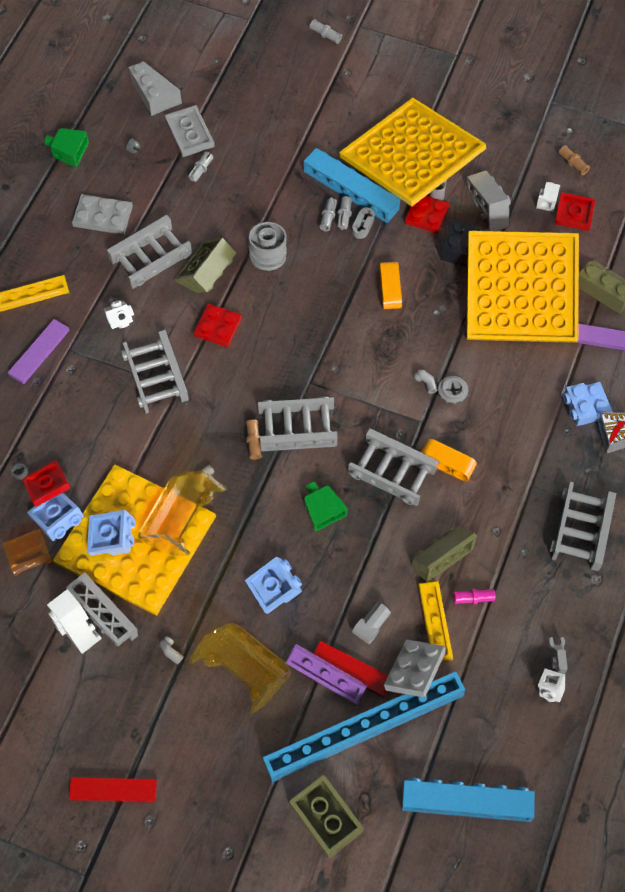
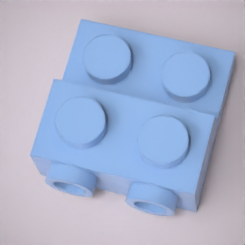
(586, 402)
(56, 516)
(110, 533)
(274, 584)

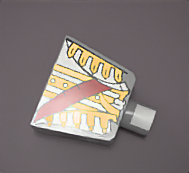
(612, 430)

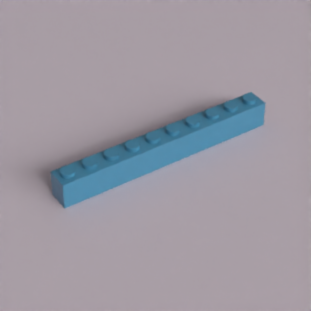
(361, 728)

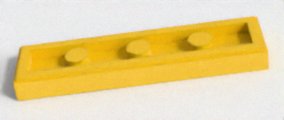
(33, 293)
(435, 617)

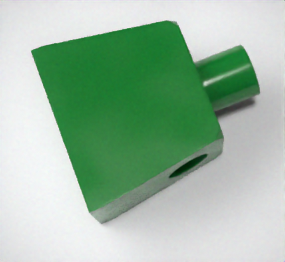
(68, 145)
(323, 506)

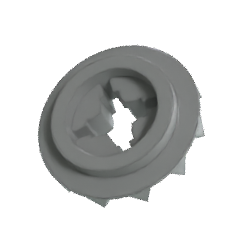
(458, 384)

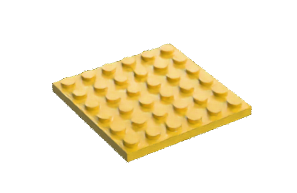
(412, 151)
(522, 286)
(145, 573)

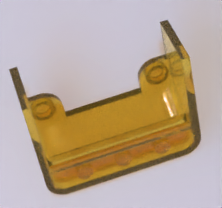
(175, 510)
(245, 659)

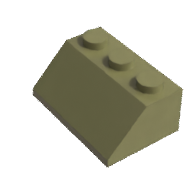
(206, 265)
(603, 285)
(443, 552)

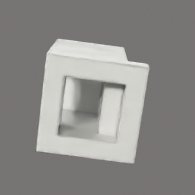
(548, 197)
(551, 691)

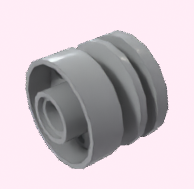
(267, 246)

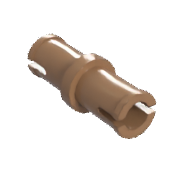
(574, 160)
(253, 439)

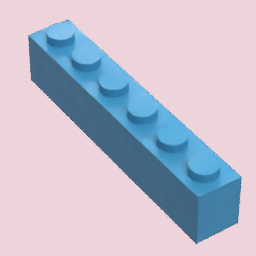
(351, 184)
(468, 800)

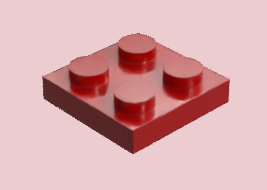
(575, 211)
(428, 214)
(218, 325)
(46, 483)

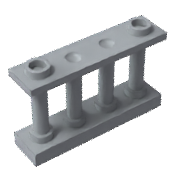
(140, 239)
(172, 374)
(297, 441)
(393, 449)
(602, 521)

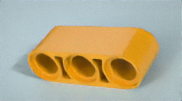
(390, 285)
(449, 459)

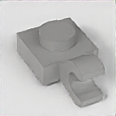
(559, 659)

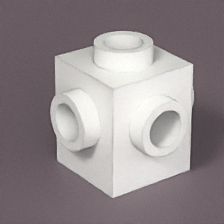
(113, 317)

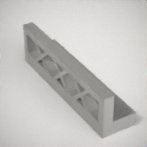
(105, 606)

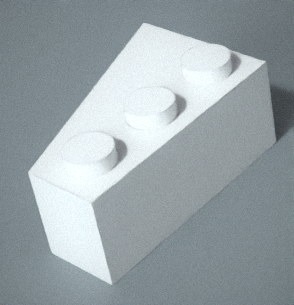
(72, 621)

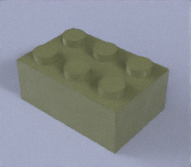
(326, 817)

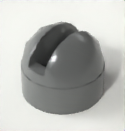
(132, 146)
(16, 473)

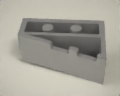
(153, 88)
(490, 199)

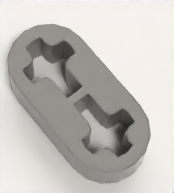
(367, 224)

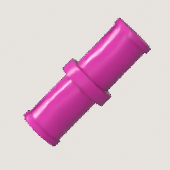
(474, 596)

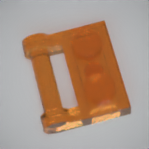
(26, 546)

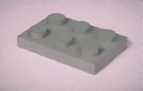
(189, 131)
(102, 214)
(415, 668)

